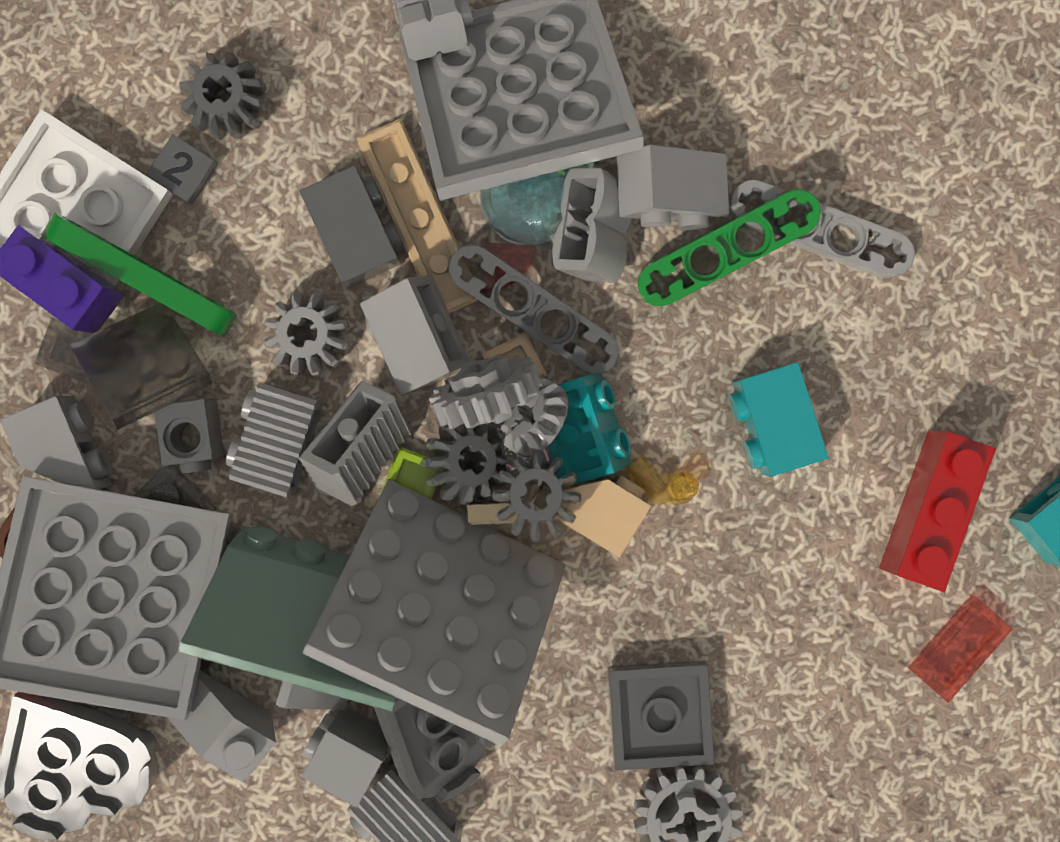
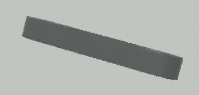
(536, 305)

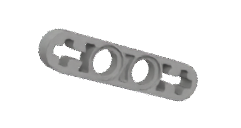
(819, 240)

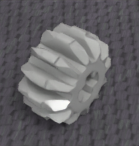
(300, 317)

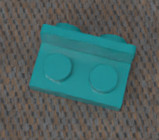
(590, 436)

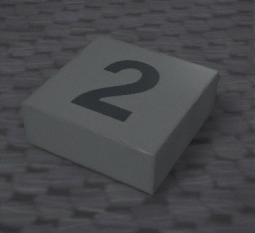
(182, 169)

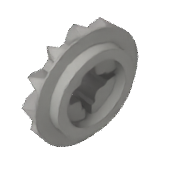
(549, 415)

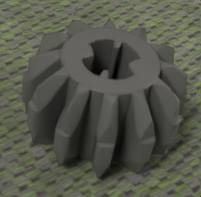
(232, 78)
(482, 465)
(519, 493)

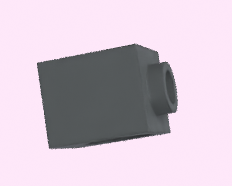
(170, 427)

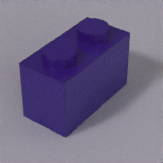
(57, 281)

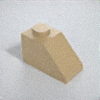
(606, 513)

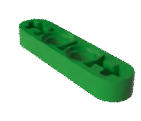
(729, 253)
(138, 274)

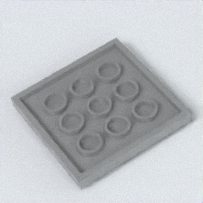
(523, 96)
(104, 595)
(439, 613)

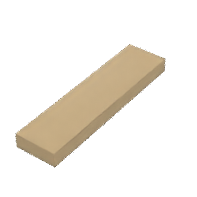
(415, 210)

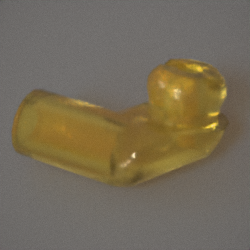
(663, 488)

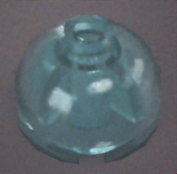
(525, 209)

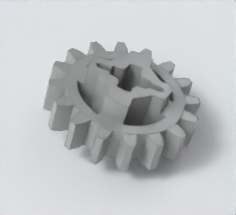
(485, 391)
(708, 815)

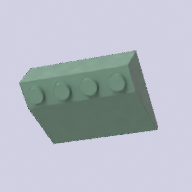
(265, 610)

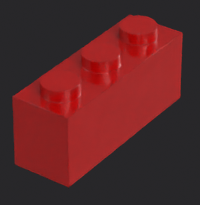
(937, 509)

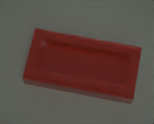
(960, 648)

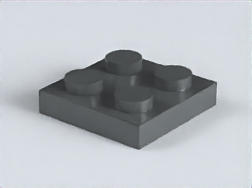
(660, 715)

